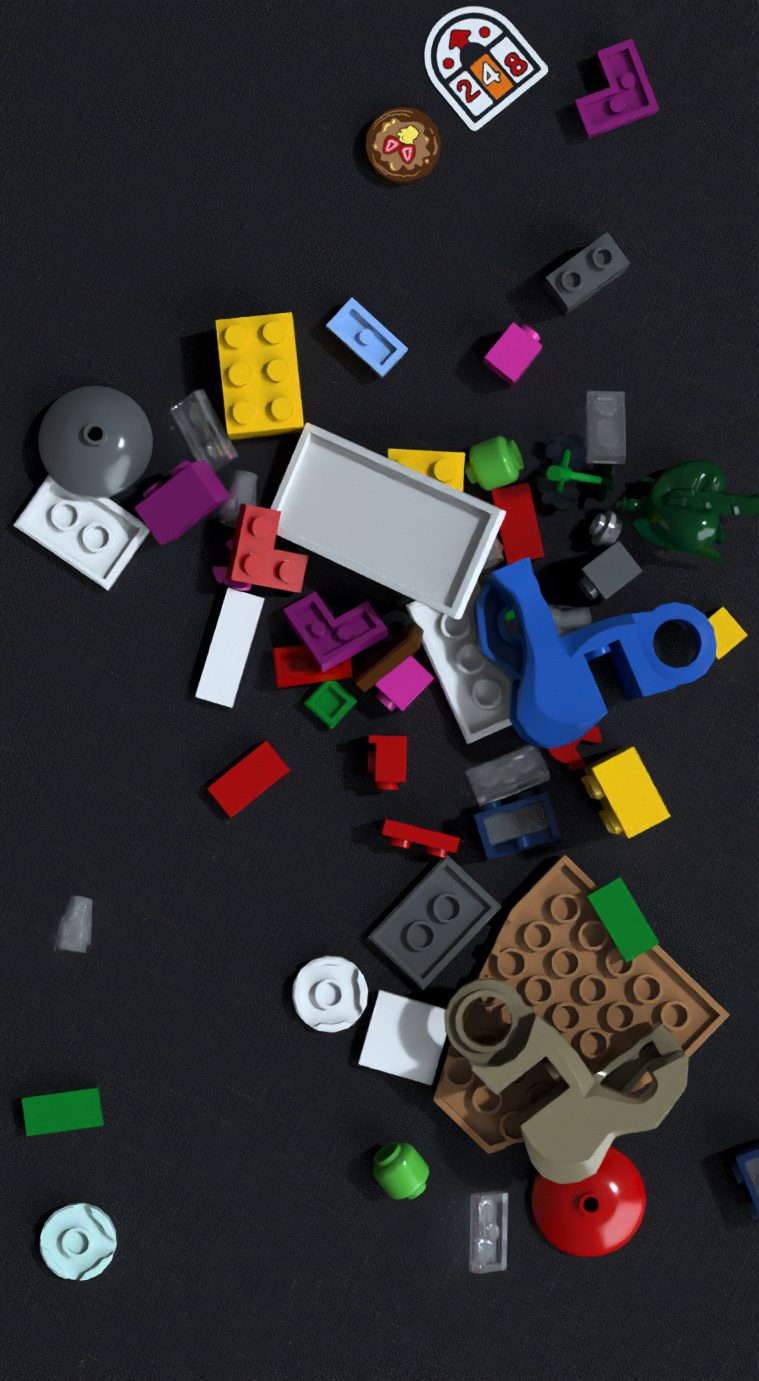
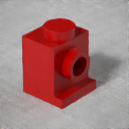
(388, 761)

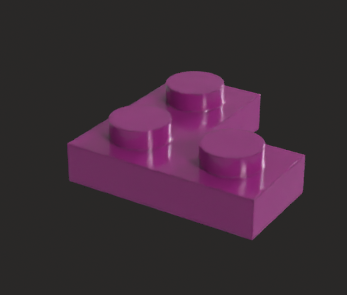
(627, 95)
(333, 639)

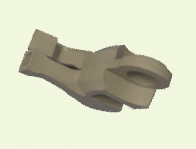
(582, 1113)

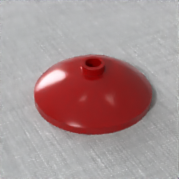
(597, 1231)

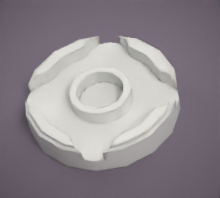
(330, 993)

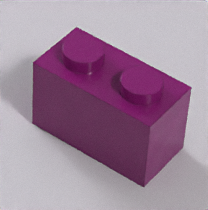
(182, 501)

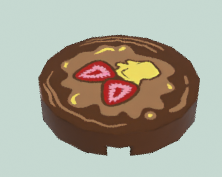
(403, 145)

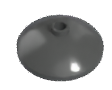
(99, 466)

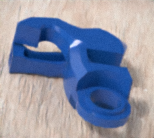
(549, 674)

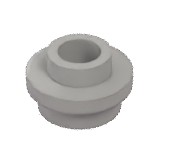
(605, 529)

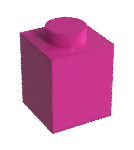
(513, 353)
(403, 684)

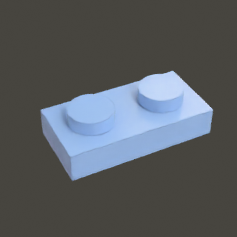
(367, 337)

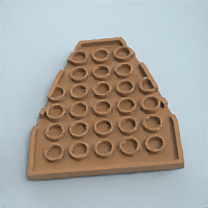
(580, 984)

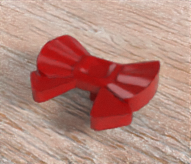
(568, 753)

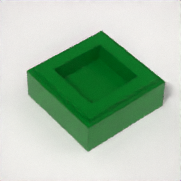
(330, 702)

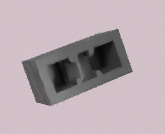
(586, 273)
(607, 573)

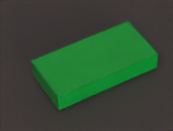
(622, 919)
(62, 1111)

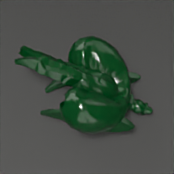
(684, 506)

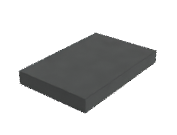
(434, 921)

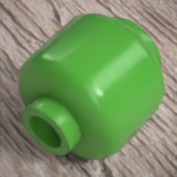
(494, 463)
(400, 1170)

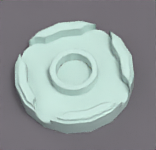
(78, 1241)

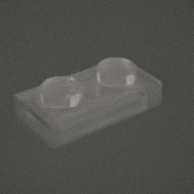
(605, 427)
(203, 430)
(508, 775)
(488, 1232)

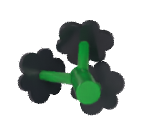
(561, 480)

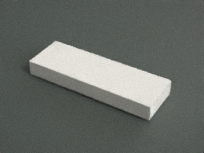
(230, 647)

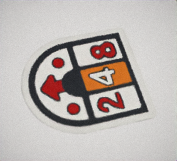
(480, 63)

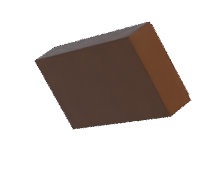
(389, 656)

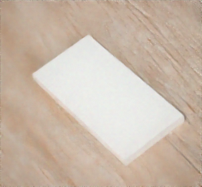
(385, 520)

